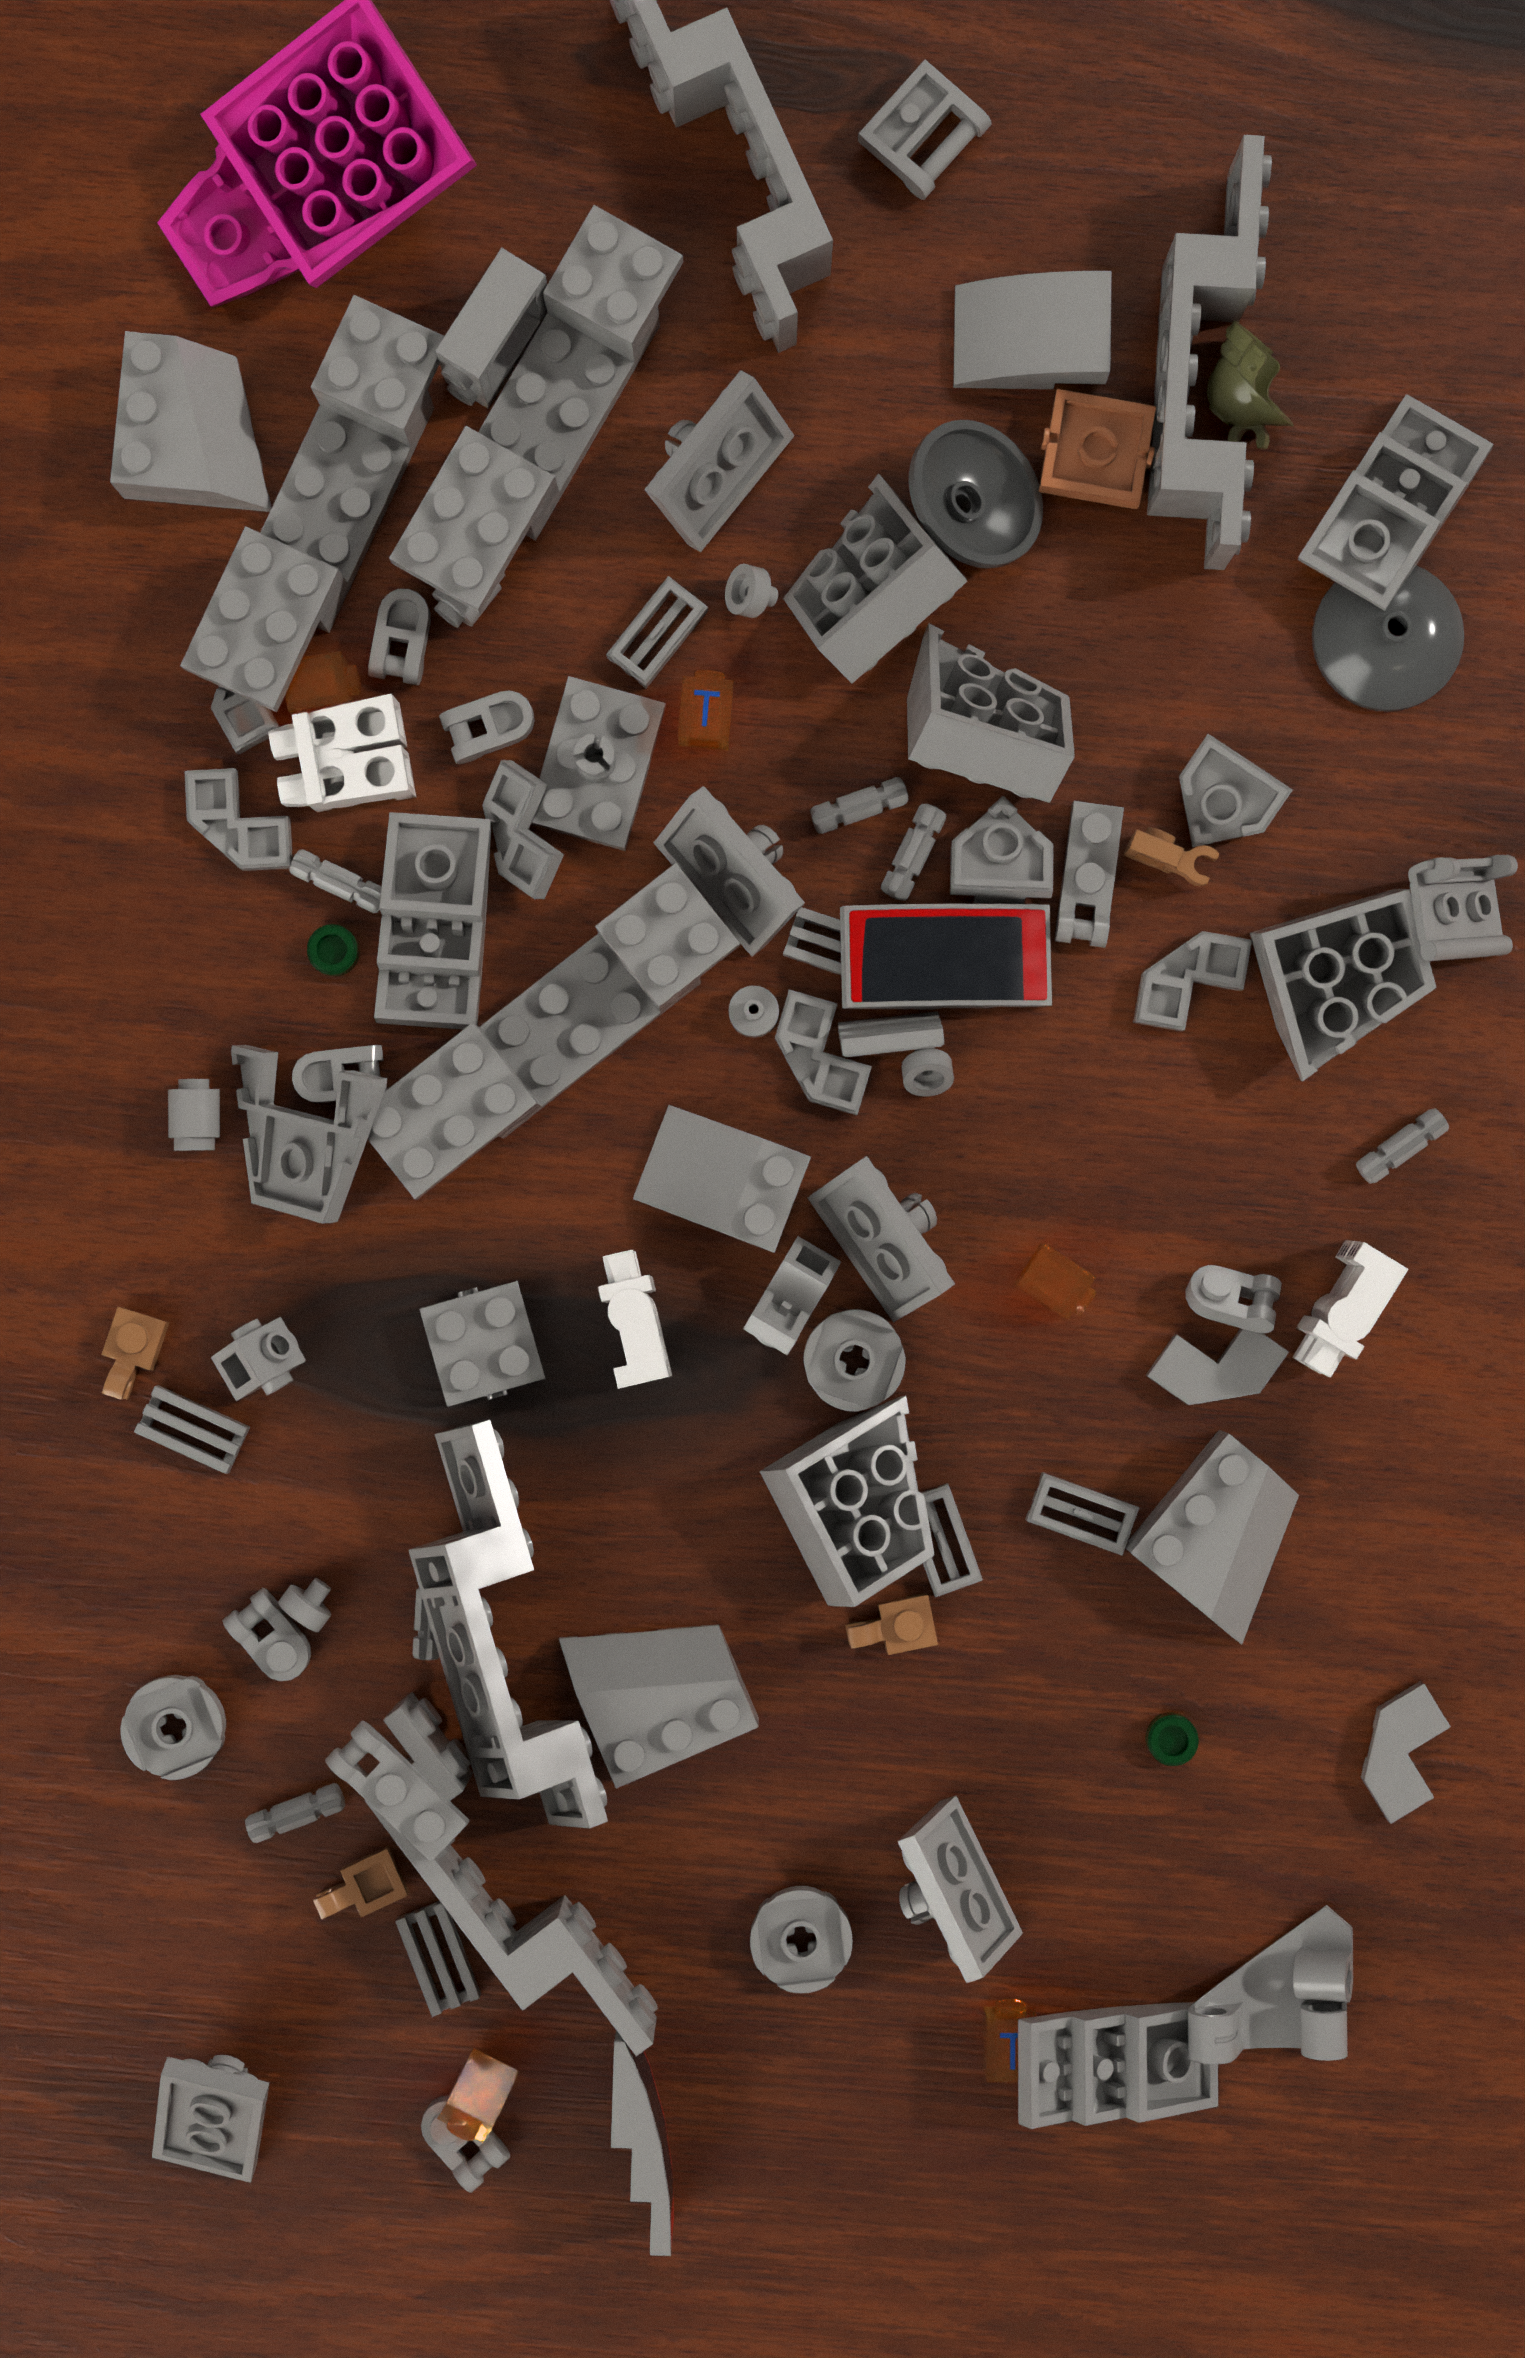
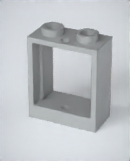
(493, 330)

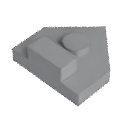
(1227, 794)
(1001, 859)

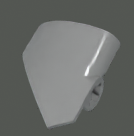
(1281, 1997)

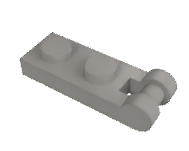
(1089, 872)
(398, 1791)

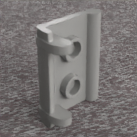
(1459, 907)

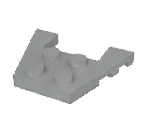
(297, 1158)

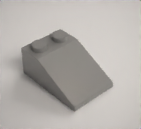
(722, 1178)

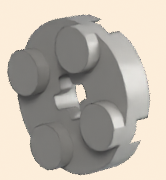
(867, 1386)
(162, 1754)
(781, 1961)

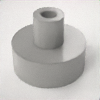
(749, 591)
(753, 1024)
(927, 1072)
(307, 1604)

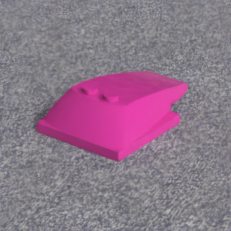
(313, 160)

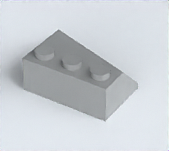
(872, 584)
(1341, 974)
(658, 1695)

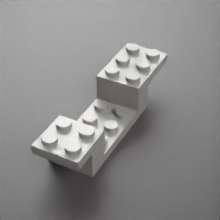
(711, 69)
(1209, 282)
(548, 414)
(327, 510)
(551, 1033)
(494, 1547)
(547, 1946)

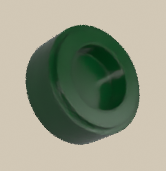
(333, 950)
(1172, 1739)

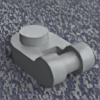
(402, 619)
(506, 719)
(318, 1072)
(1216, 1292)
(282, 1652)
(448, 2147)

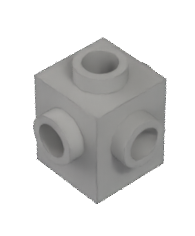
(259, 1358)

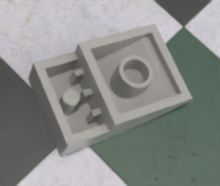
(1033, 330)

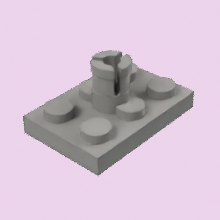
(718, 460)
(598, 762)
(731, 869)
(884, 1237)
(957, 1890)
(210, 2116)

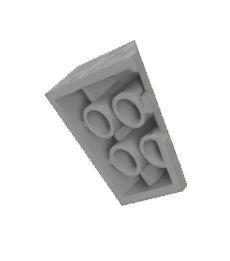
(185, 427)
(987, 721)
(855, 1504)
(1218, 1532)

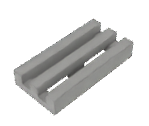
(631, 665)
(797, 932)
(890, 1034)
(153, 1412)
(1041, 1498)
(956, 1582)
(453, 1998)

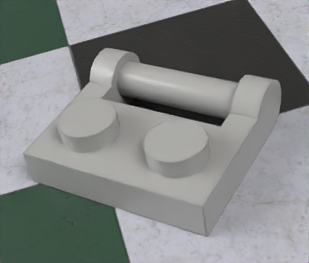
(912, 117)

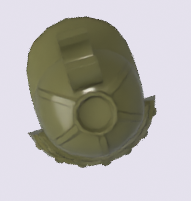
(1241, 386)

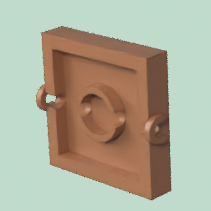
(1097, 449)

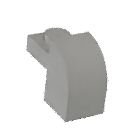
(792, 1295)

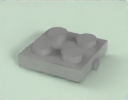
(482, 1343)

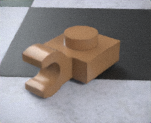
(1159, 851)
(134, 1343)
(902, 1625)
(368, 1884)

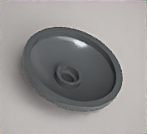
(975, 494)
(1383, 669)

